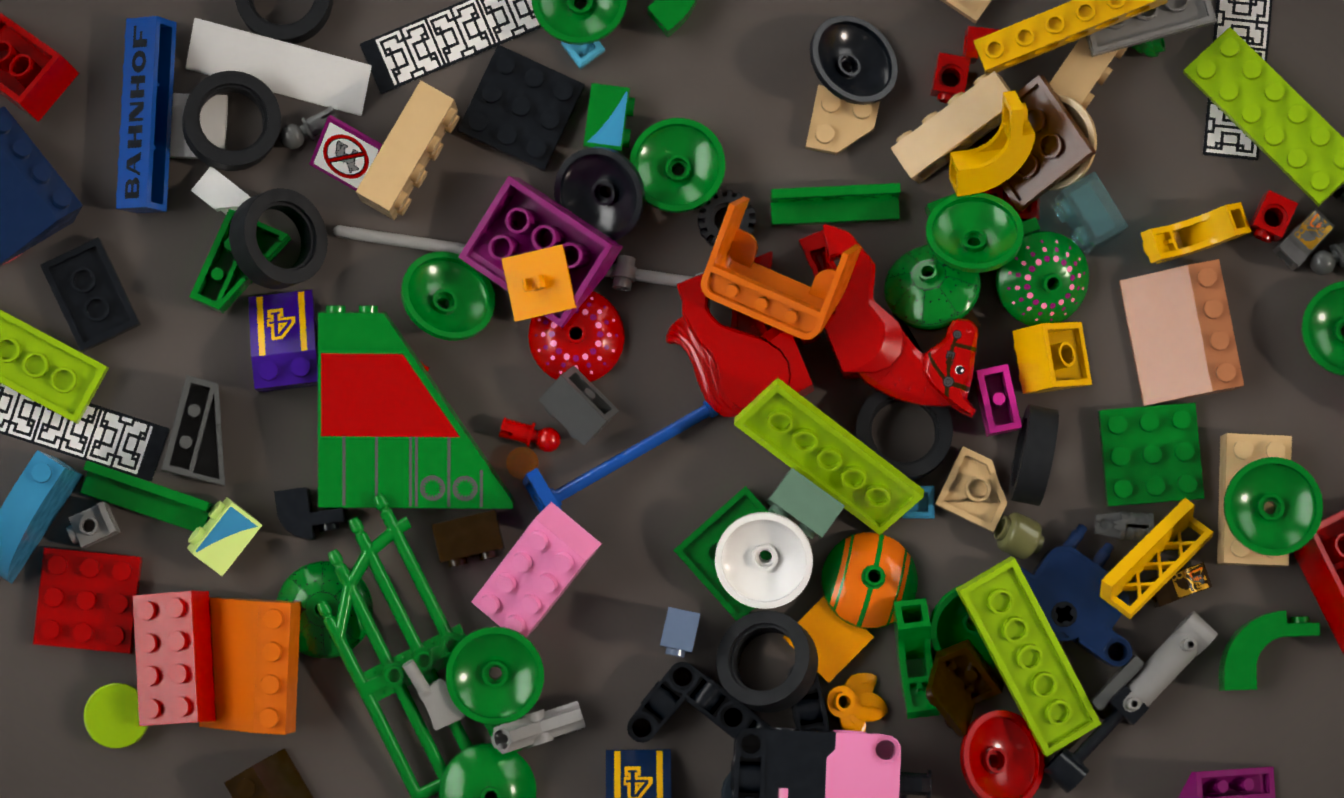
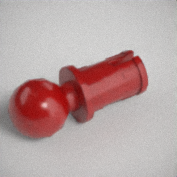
(546, 439)

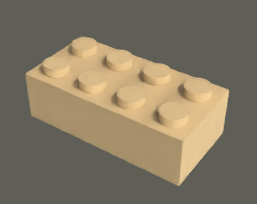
(408, 150)
(1235, 453)

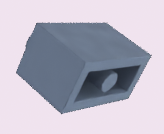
(679, 631)

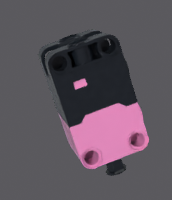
(821, 765)

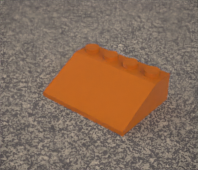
(255, 664)

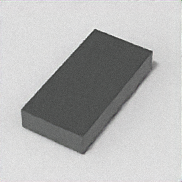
(1116, 683)

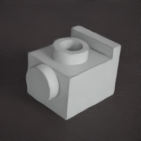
(104, 525)

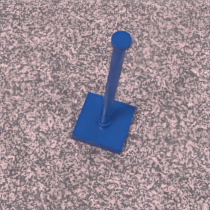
(543, 495)

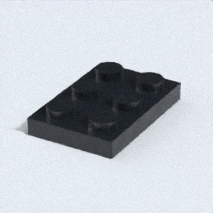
(90, 294)

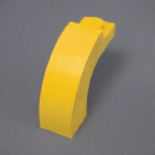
(999, 158)
(1195, 234)

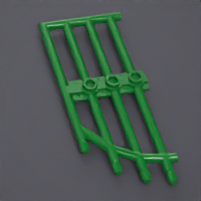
(389, 675)

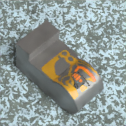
(1303, 239)

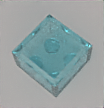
(1089, 213)

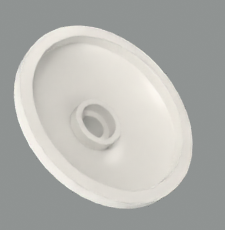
(761, 581)

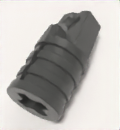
(1114, 525)

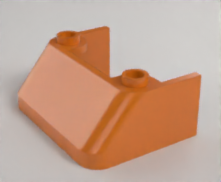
(767, 295)

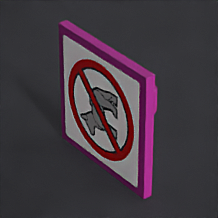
(344, 152)

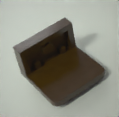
(958, 682)

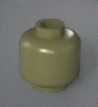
(1019, 535)

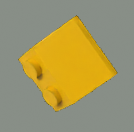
(1051, 357)

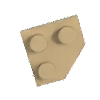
(838, 123)
(973, 490)

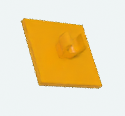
(538, 283)

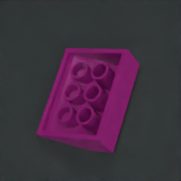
(528, 221)

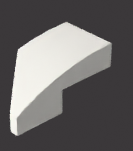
(219, 191)

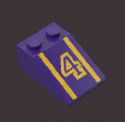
(283, 341)

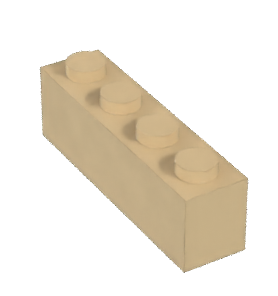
(1082, 71)
(953, 128)

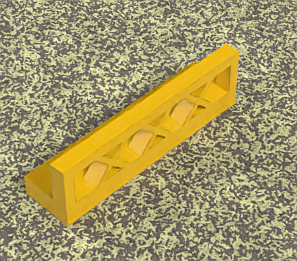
(1148, 550)

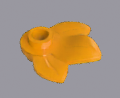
(861, 702)

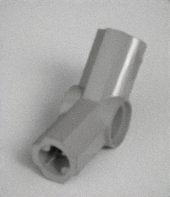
(538, 728)

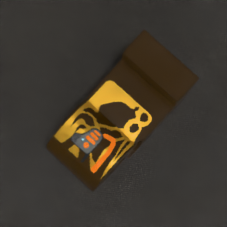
(1182, 584)

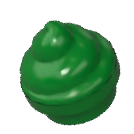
(1151, 48)

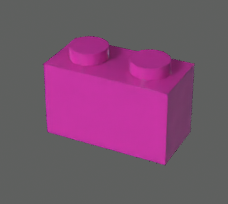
(997, 400)

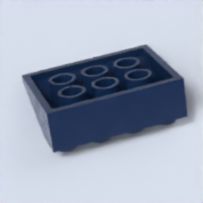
(32, 193)

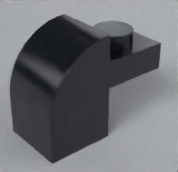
(298, 518)

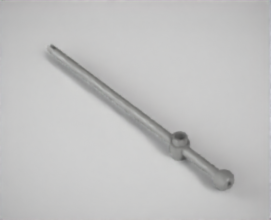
(621, 272)

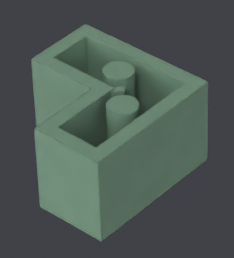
(804, 503)

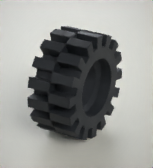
(720, 201)

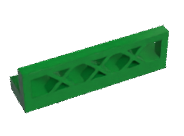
(835, 204)
(145, 497)

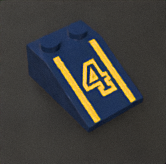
(638, 773)

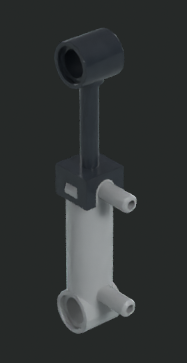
(1134, 699)

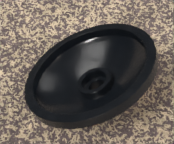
(853, 60)
(582, 191)

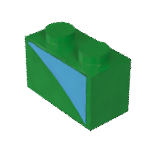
(608, 117)

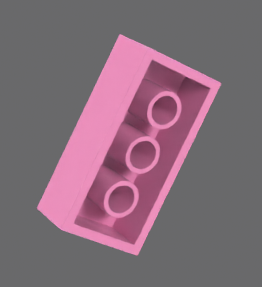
(536, 571)

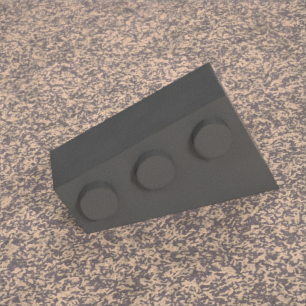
(196, 435)

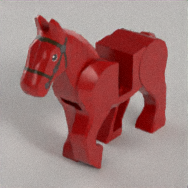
(865, 339)

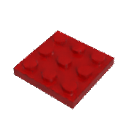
(87, 600)

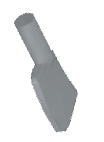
(434, 696)

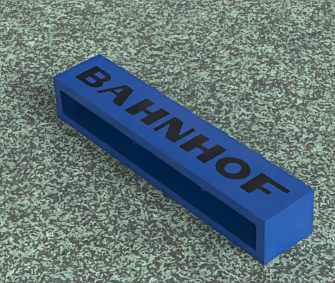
(146, 115)

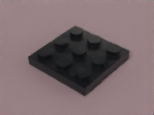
(521, 108)

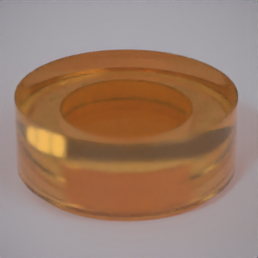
(521, 461)

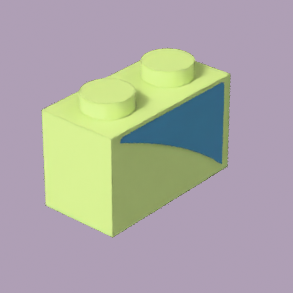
(223, 535)

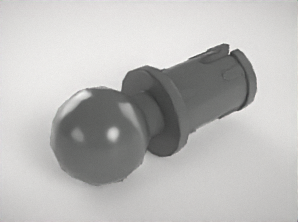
(293, 136)
(1324, 262)

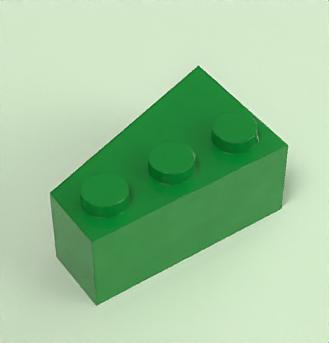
(220, 276)

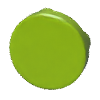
(113, 716)

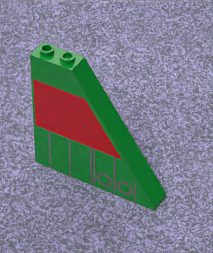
(390, 424)

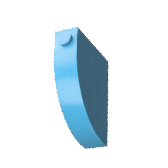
(32, 509)

